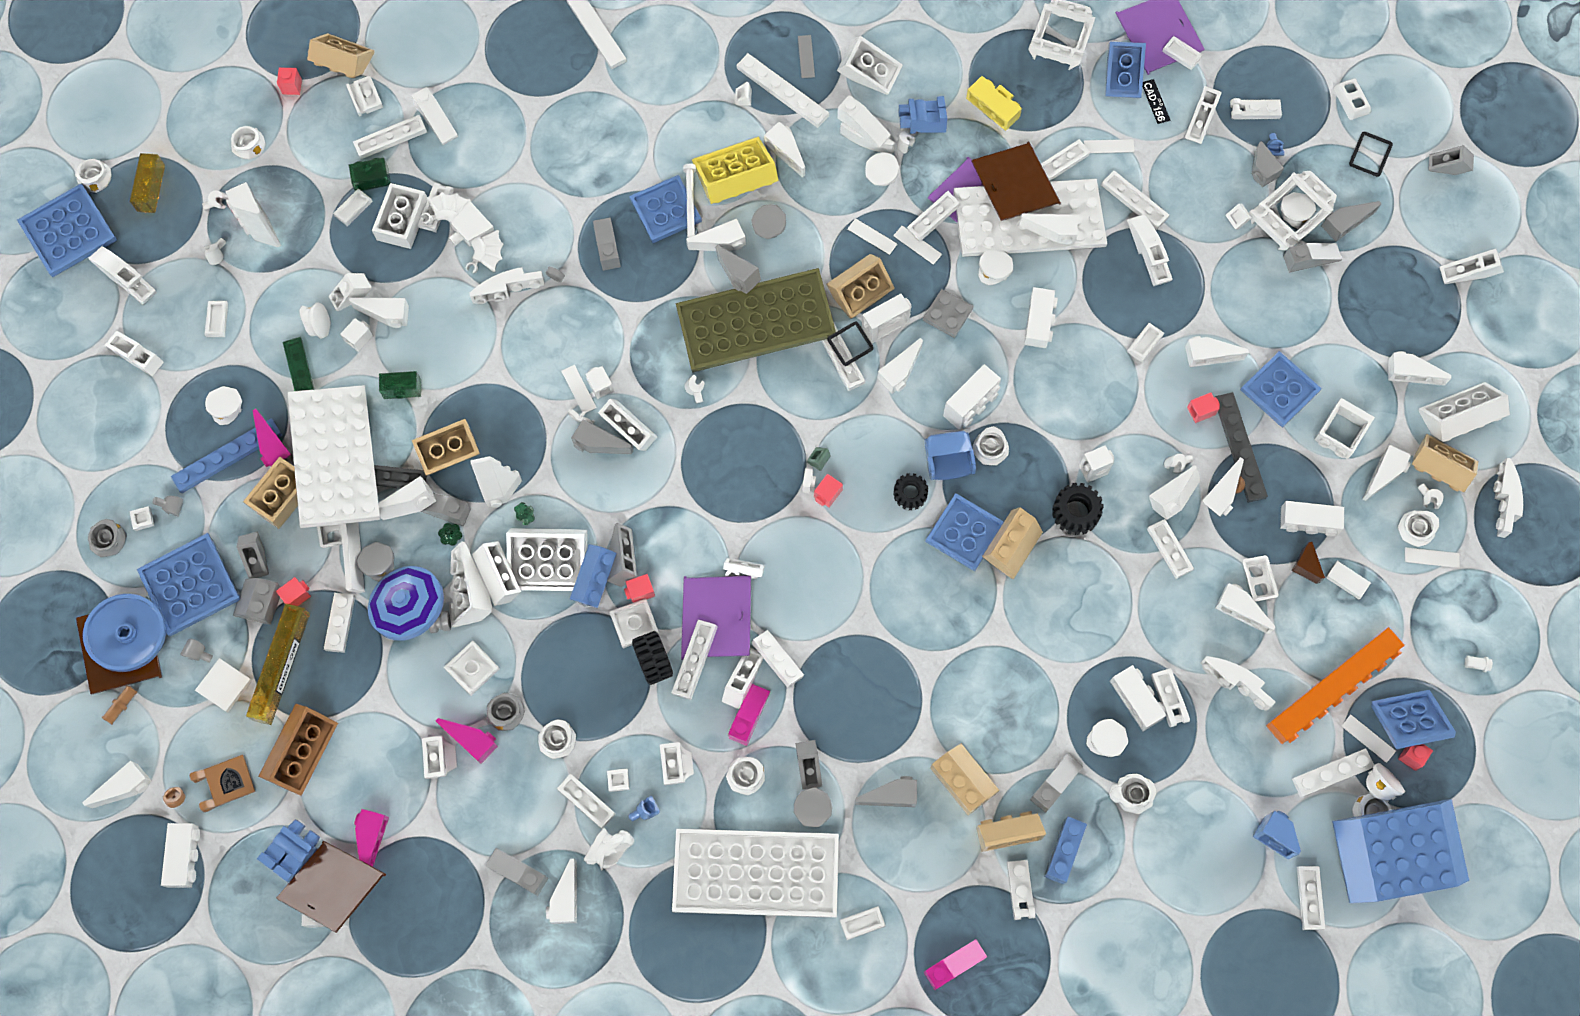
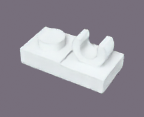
(748, 568)

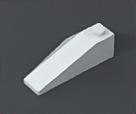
(495, 481)
(470, 596)

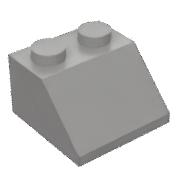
(258, 600)

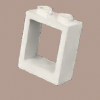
(886, 318)
(1354, 415)

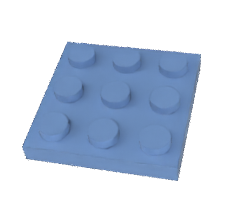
(663, 208)
(1280, 389)
(964, 532)
(1413, 719)

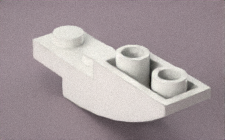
(1152, 249)
(122, 274)
(498, 286)
(1509, 491)
(1231, 674)

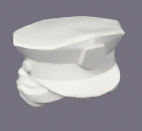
(1133, 793)
(608, 849)

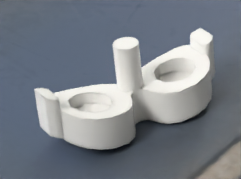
(577, 417)

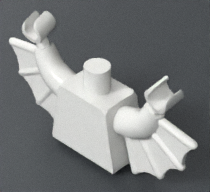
(469, 227)

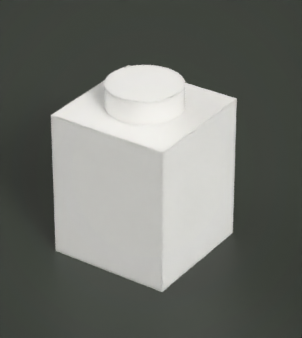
(357, 334)
(599, 382)

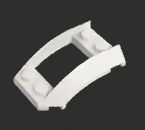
(1057, 51)
(1277, 228)

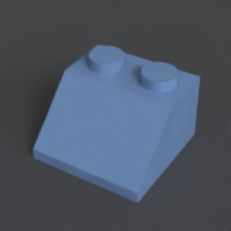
(1278, 834)

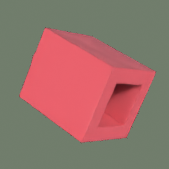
(289, 81)
(1203, 407)
(828, 491)
(639, 588)
(294, 592)
(1415, 756)

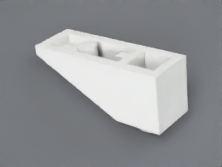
(434, 115)
(1203, 115)
(862, 121)
(783, 144)
(1052, 226)
(726, 235)
(1472, 268)
(386, 310)
(1212, 351)
(1413, 369)
(897, 371)
(1390, 467)
(1223, 493)
(1175, 494)
(407, 500)
(1241, 606)
(742, 679)
(124, 784)
(564, 899)

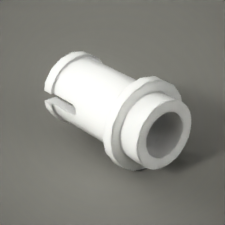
(1483, 664)

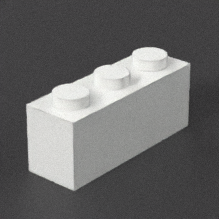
(1040, 317)
(627, 424)
(1312, 518)
(496, 573)
(1138, 697)
(180, 855)

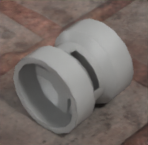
(442, 622)

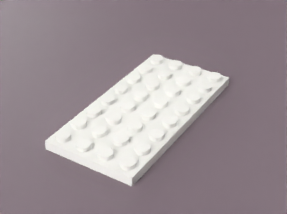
(982, 229)
(333, 456)
(755, 873)

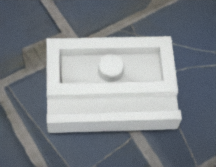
(364, 95)

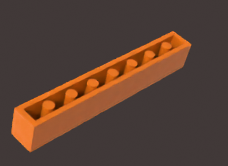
(1335, 685)

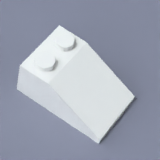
(869, 66)

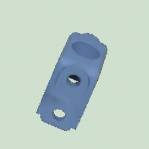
(949, 455)

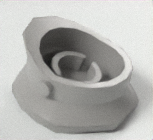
(769, 221)
(106, 538)
(376, 560)
(505, 712)
(813, 807)

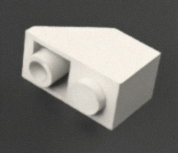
(351, 286)

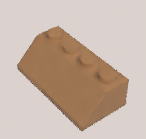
(298, 749)

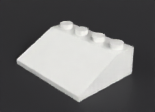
(546, 557)

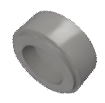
(555, 274)

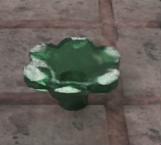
(524, 513)
(452, 537)

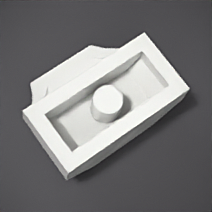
(438, 757)
(676, 763)

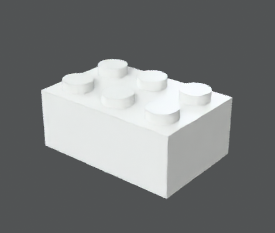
(399, 216)
(972, 397)

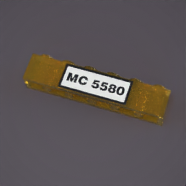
(278, 664)

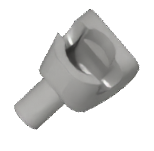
(169, 504)
(195, 651)

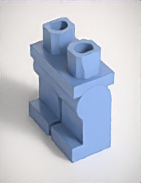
(924, 116)
(289, 850)

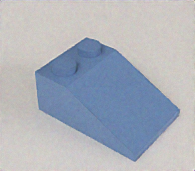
(1125, 69)

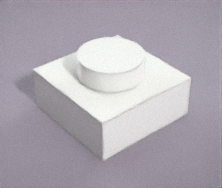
(1238, 216)
(809, 480)
(142, 518)
(618, 780)

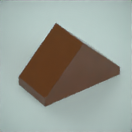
(1309, 565)

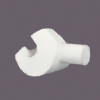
(905, 139)
(215, 200)
(214, 253)
(694, 389)
(1178, 462)
(1433, 495)

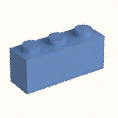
(593, 576)
(1065, 850)

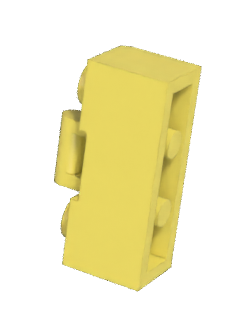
(994, 102)

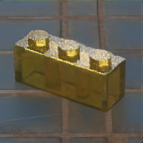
(147, 183)

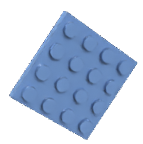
(66, 230)
(189, 584)

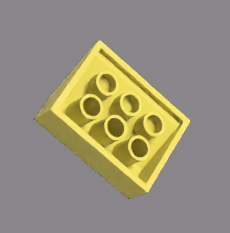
(735, 170)

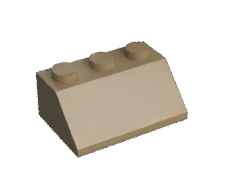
(339, 55)
(861, 285)
(445, 447)
(1445, 463)
(275, 494)
(1013, 542)
(964, 779)
(1010, 831)

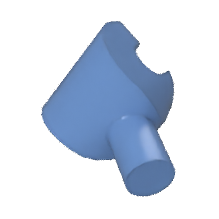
(1275, 145)
(645, 810)

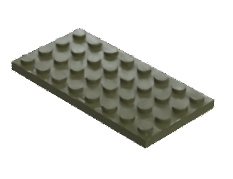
(753, 324)

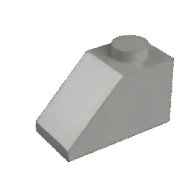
(1452, 161)
(1265, 166)
(252, 555)
(808, 764)

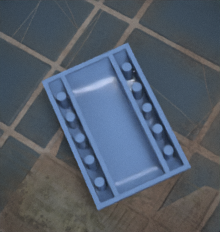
(1401, 852)

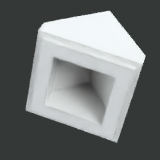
(743, 94)

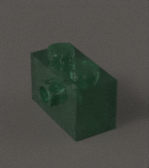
(369, 174)
(400, 385)

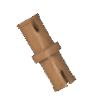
(119, 705)

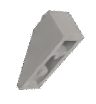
(1347, 218)
(606, 244)
(1311, 255)
(741, 273)
(596, 440)
(448, 509)
(624, 564)
(1056, 783)
(897, 793)
(517, 871)

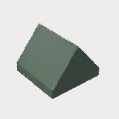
(819, 458)

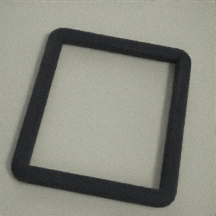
(1357, 148)
(843, 330)

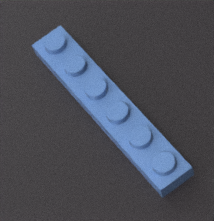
(219, 459)

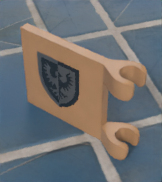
(226, 782)

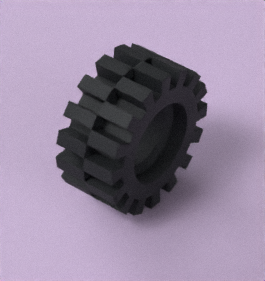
(913, 481)

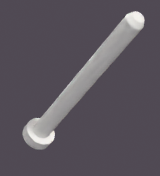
(689, 169)

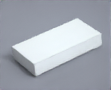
(1182, 53)
(352, 207)
(216, 319)
(1145, 342)
(1348, 580)
(862, 923)

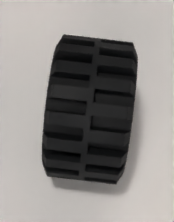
(1083, 495)
(652, 657)

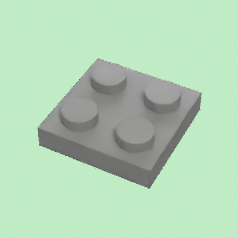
(948, 313)

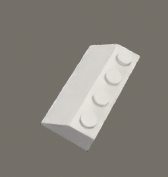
(251, 215)
(1465, 411)

